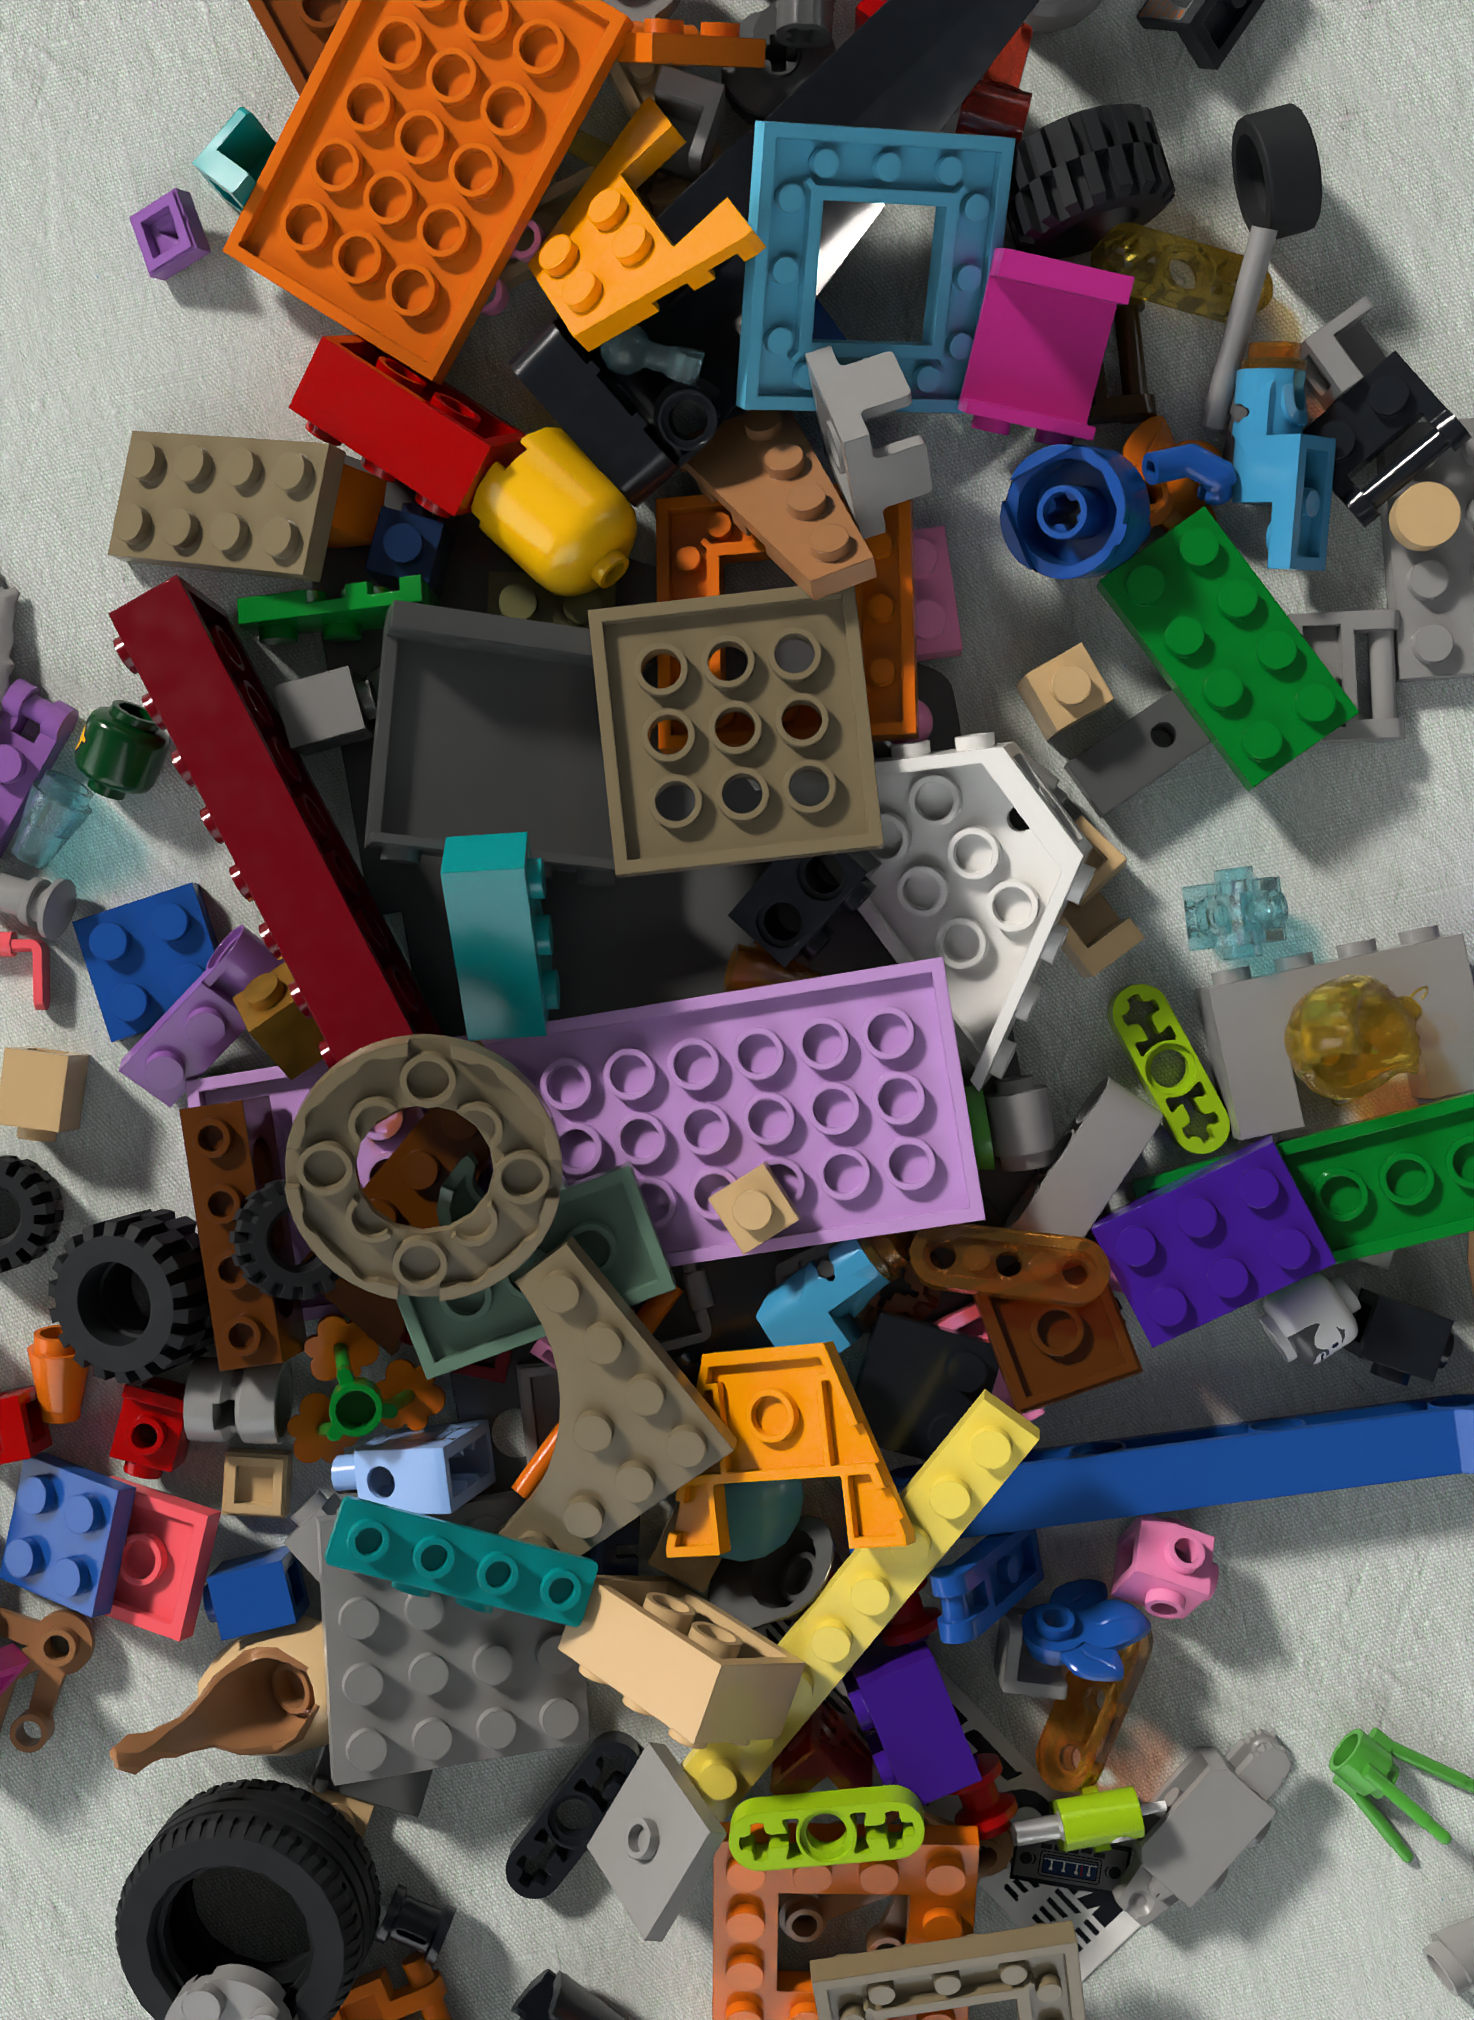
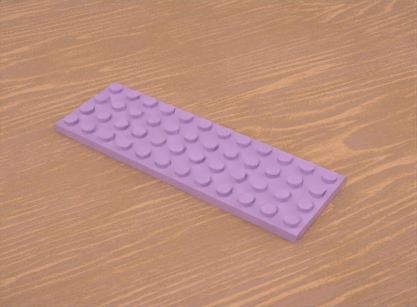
(825, 1078)

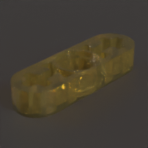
(1153, 280)

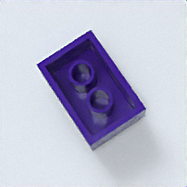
(1212, 1241)

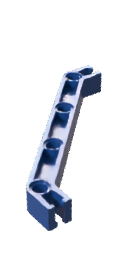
(1229, 1464)

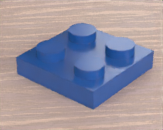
(146, 956)
(67, 1534)

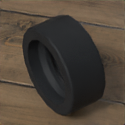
(1277, 170)

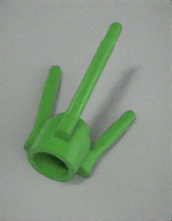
(1366, 1767)

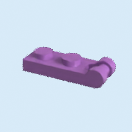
(20, 757)

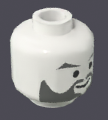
(1311, 1318)

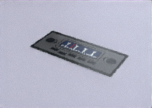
(1072, 1869)

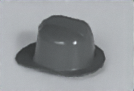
(780, 1583)

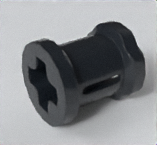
(416, 1924)

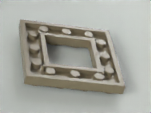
(1024, 1964)

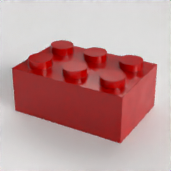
(403, 423)

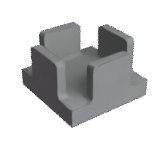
(843, 403)

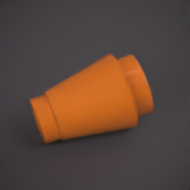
(56, 1377)

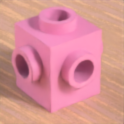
(1164, 1566)

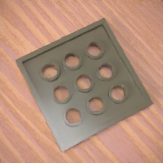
(631, 708)

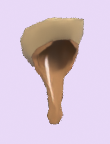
(252, 1700)

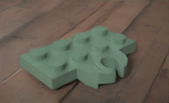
(604, 1217)

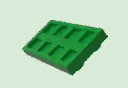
(1226, 649)

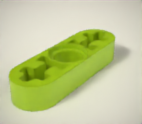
(1176, 1117)
(810, 1852)

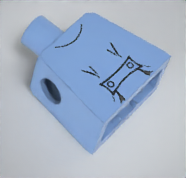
(420, 1469)

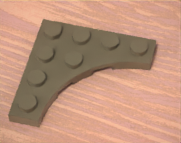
(627, 1411)

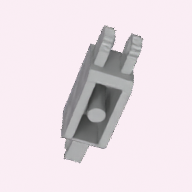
(1211, 1816)

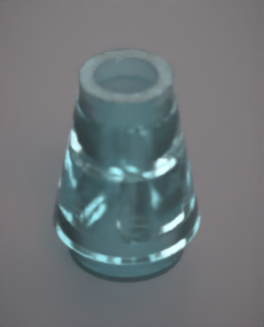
(50, 817)

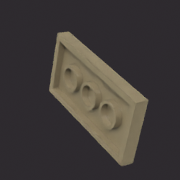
(227, 504)

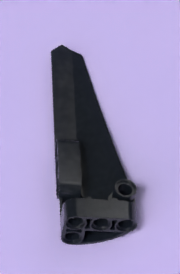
(894, 72)

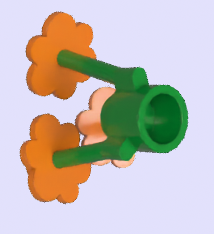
(356, 1402)

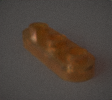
(1039, 1255)
(1084, 1726)

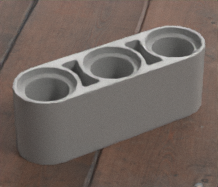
(1087, 1163)

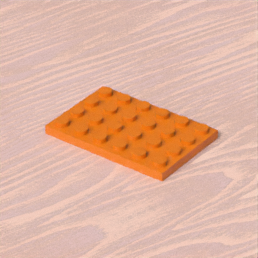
(423, 161)

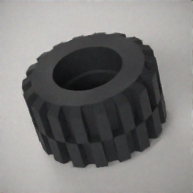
(1086, 178)
(98, 1301)

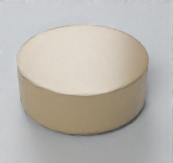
(1424, 516)

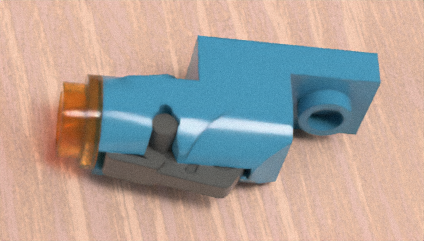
(1276, 460)
(827, 1284)

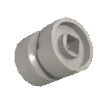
(240, 1401)

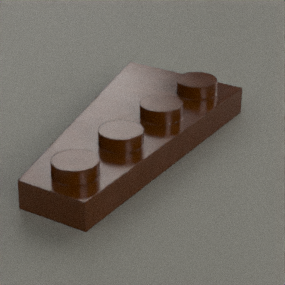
(409, 1193)

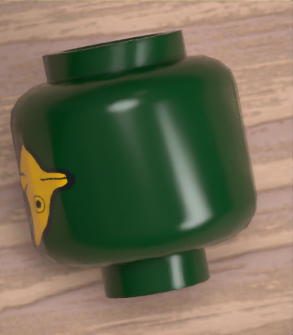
(121, 750)

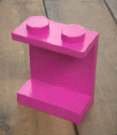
(1040, 345)

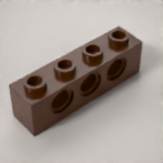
(228, 1157)

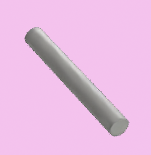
(1238, 326)

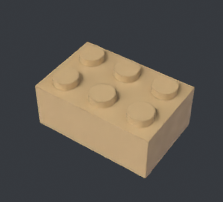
(683, 1661)

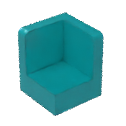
(236, 158)

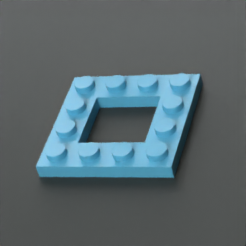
(810, 163)

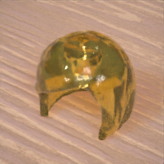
(1350, 1037)

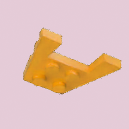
(609, 253)
(790, 1421)

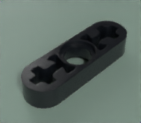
(534, 1839)

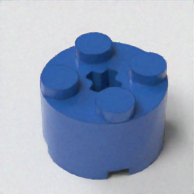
(1045, 494)

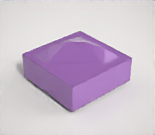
(170, 234)

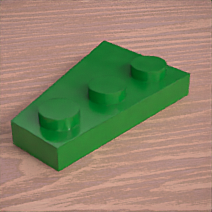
(362, 606)

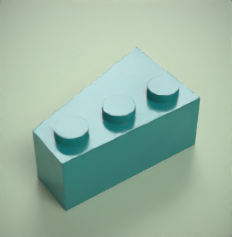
(500, 935)

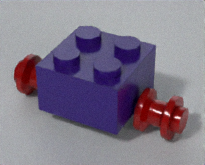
(916, 1726)

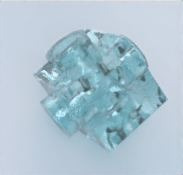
(1235, 913)

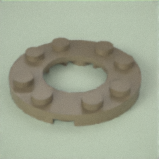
(401, 1258)

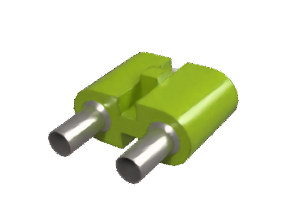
(1088, 1820)

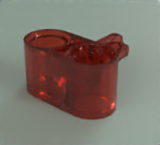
(997, 102)

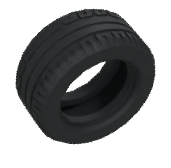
(265, 1830)

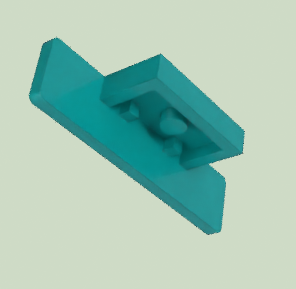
(460, 1562)

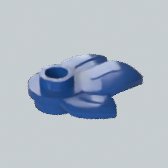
(1084, 1630)

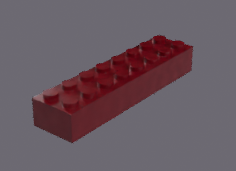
(270, 819)

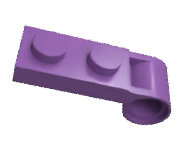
(200, 1021)

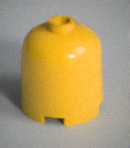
(557, 515)

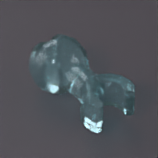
(634, 351)

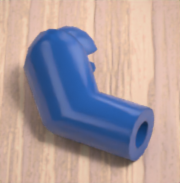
(1195, 463)

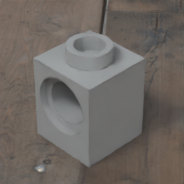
(327, 710)

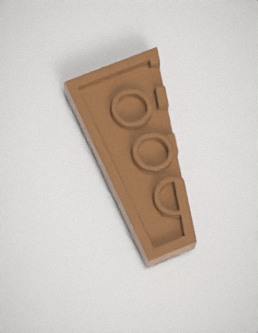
(781, 495)

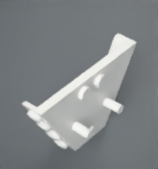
(968, 881)

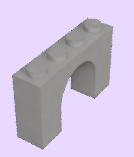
(1249, 1013)

